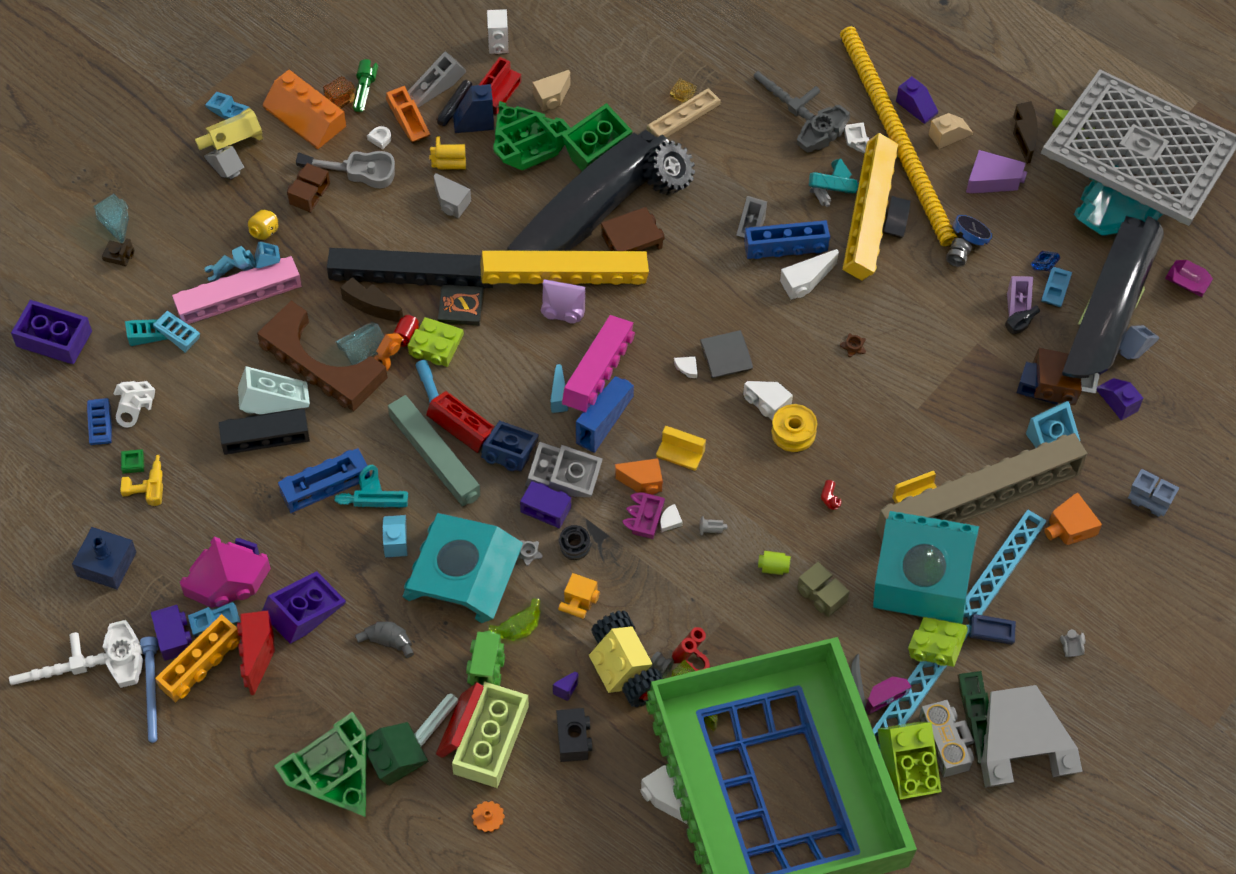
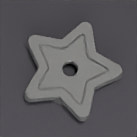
(533, 548)

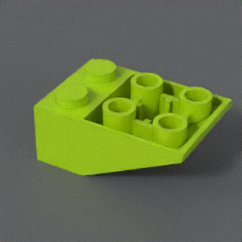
(910, 758)

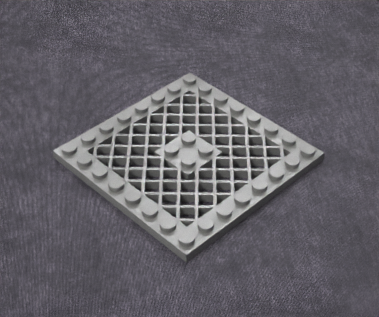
(1142, 146)

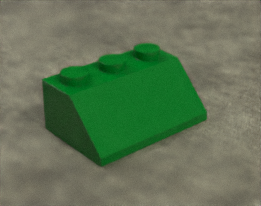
(594, 136)

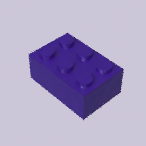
(51, 332)

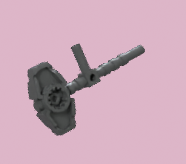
(818, 129)

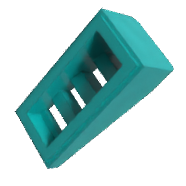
(140, 337)

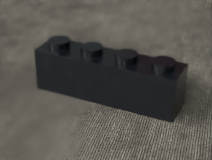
(264, 431)

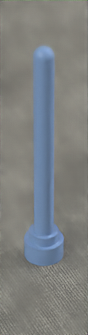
(149, 647)

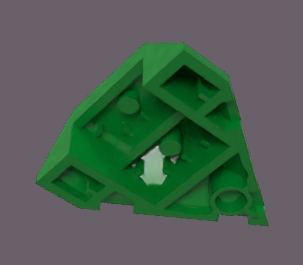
(527, 136)
(332, 766)

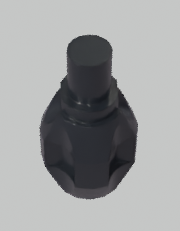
(1020, 320)

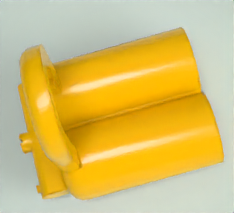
(448, 156)

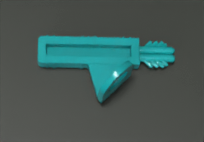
(837, 181)
(372, 494)

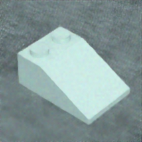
(270, 393)

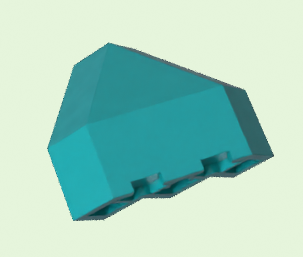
(1106, 208)

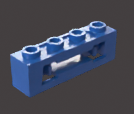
(322, 480)

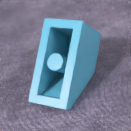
(394, 536)

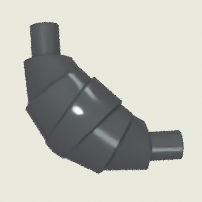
(388, 635)

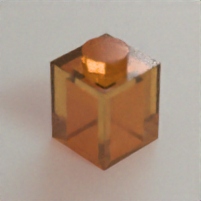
(340, 92)

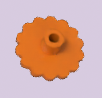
(488, 816)

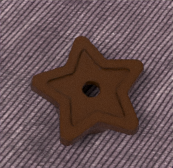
(856, 340)

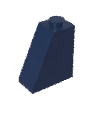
(475, 110)

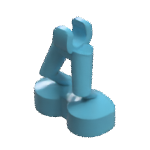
(241, 259)

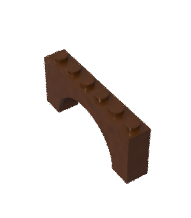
(346, 384)

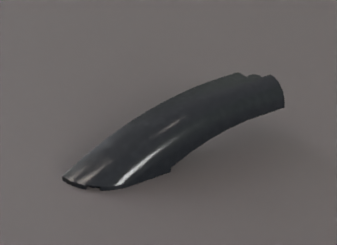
(589, 197)
(1114, 298)

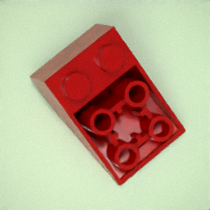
(255, 647)

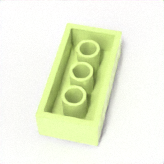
(490, 735)

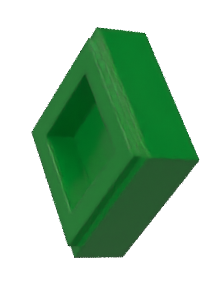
(132, 461)

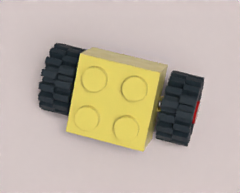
(622, 658)

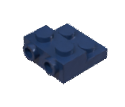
(509, 446)

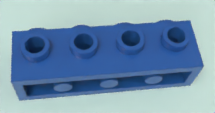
(786, 239)

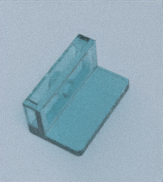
(361, 343)

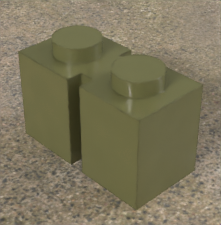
(826, 595)

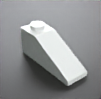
(804, 276)
(659, 790)

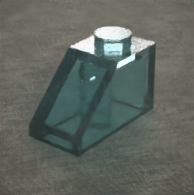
(113, 216)

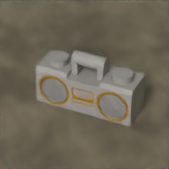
(950, 749)

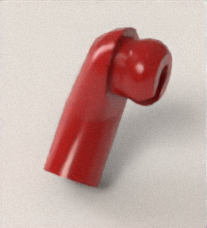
(827, 495)

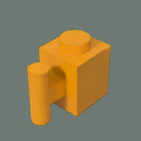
(579, 593)

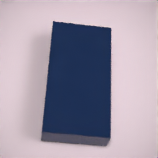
(992, 629)

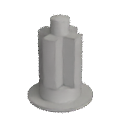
(822, 196)
(711, 526)

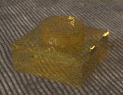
(683, 90)

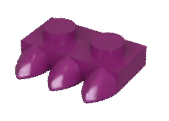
(646, 514)

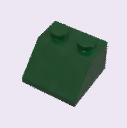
(394, 752)

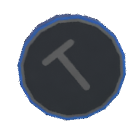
(973, 230)

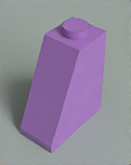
(995, 174)

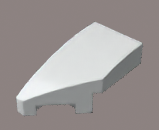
(856, 136)

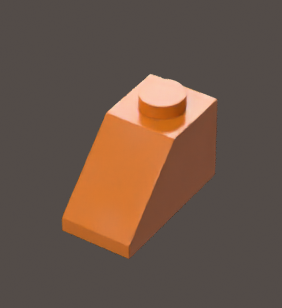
(640, 476)

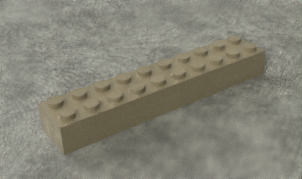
(995, 484)

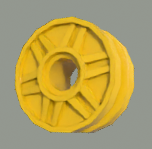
(798, 417)

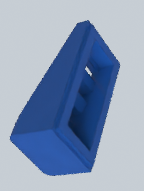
(99, 408)

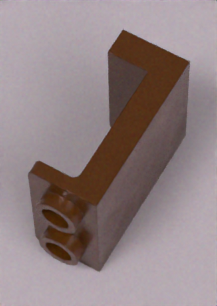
(632, 231)
(1051, 382)

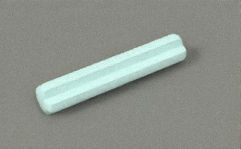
(436, 718)

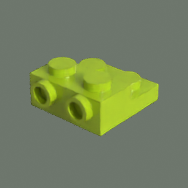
(435, 342)
(937, 641)

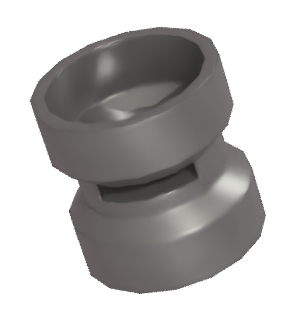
(958, 254)

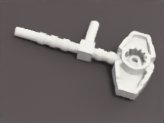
(121, 657)

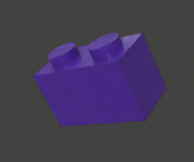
(545, 504)
(170, 631)

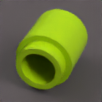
(774, 563)

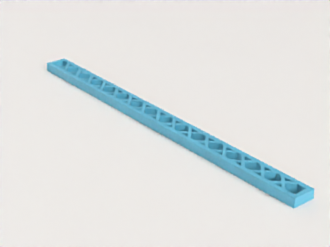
(989, 596)

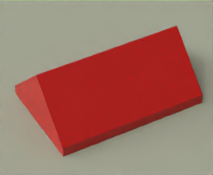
(459, 420)

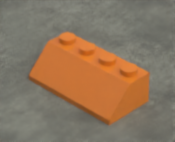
(304, 109)

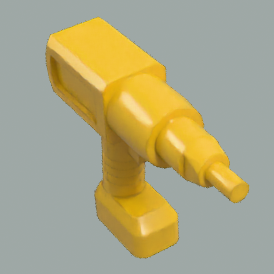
(152, 486)

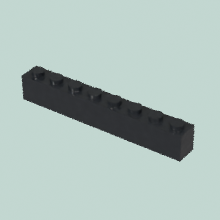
(405, 267)

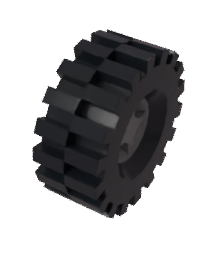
(668, 167)

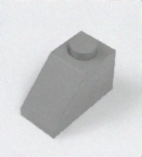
(225, 161)
(451, 196)

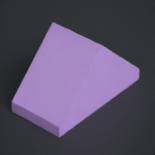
(1019, 294)

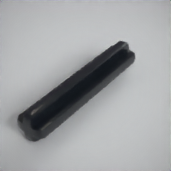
(452, 105)

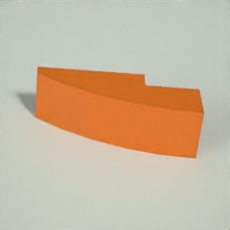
(407, 114)

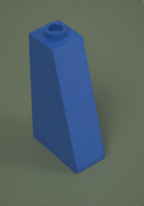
(600, 418)

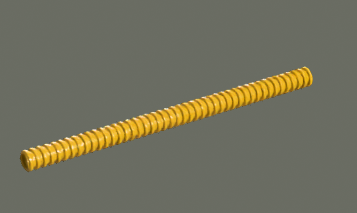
(896, 132)

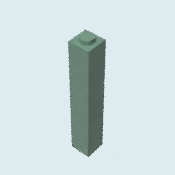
(434, 451)

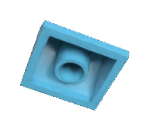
(1051, 425)

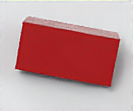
(502, 81)

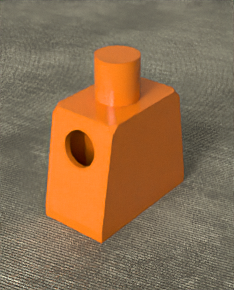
(1073, 521)

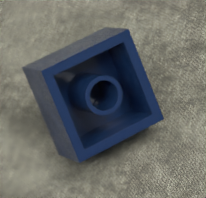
(104, 558)

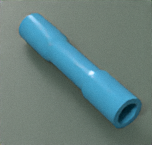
(427, 378)

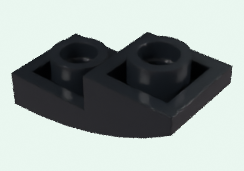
(896, 217)

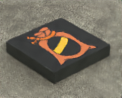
(460, 305)

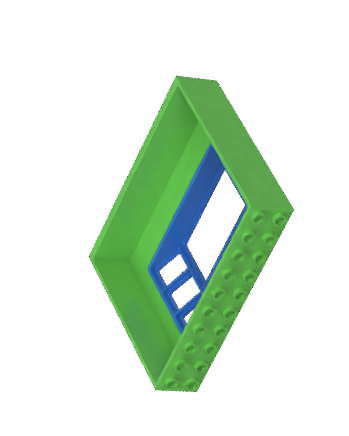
(838, 739)

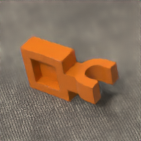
(387, 348)

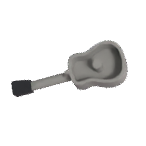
(371, 168)

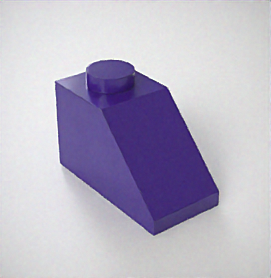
(916, 100)
(1121, 397)

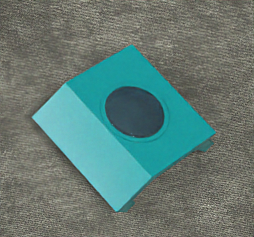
(464, 565)
(925, 566)

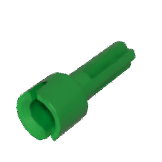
(366, 76)

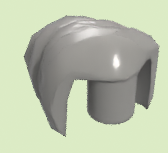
(1073, 643)

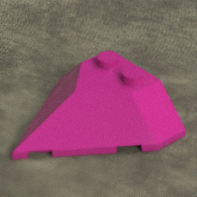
(225, 574)

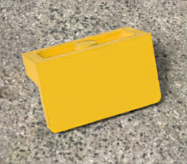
(681, 448)
(914, 486)

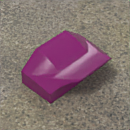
(1190, 277)
(886, 693)

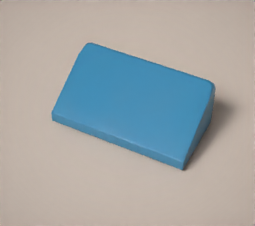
(266, 255)

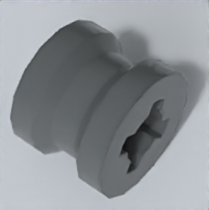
(661, 663)

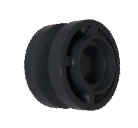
(571, 533)

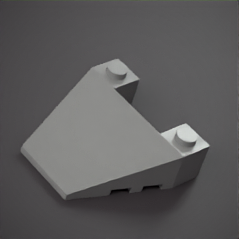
(1020, 727)

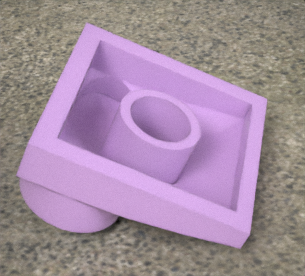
(563, 301)

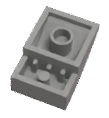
(564, 470)

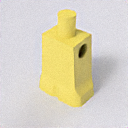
(231, 131)

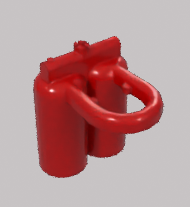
(689, 646)

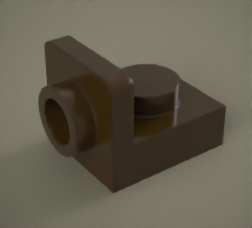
(118, 252)

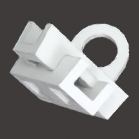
(133, 398)

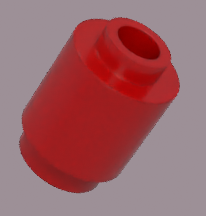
(406, 328)

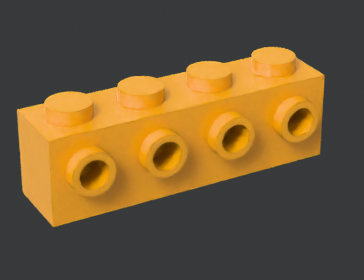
(198, 658)

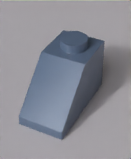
(1137, 341)

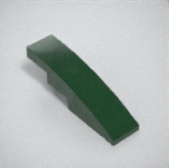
(975, 707)

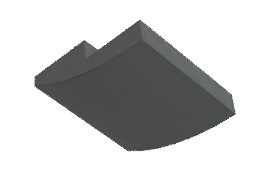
(726, 354)

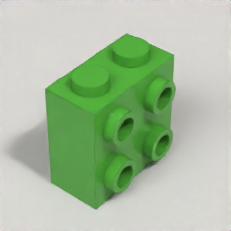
(486, 659)

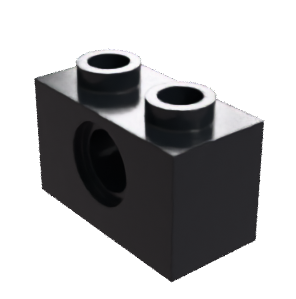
(573, 721)

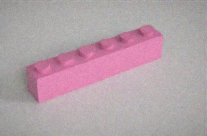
(236, 291)

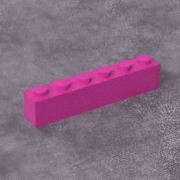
(598, 363)

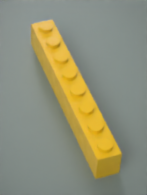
(870, 207)
(564, 267)

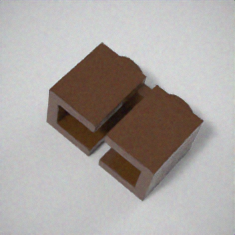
(309, 181)

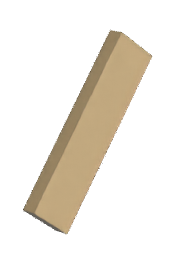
(684, 114)

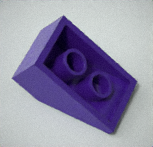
(302, 606)

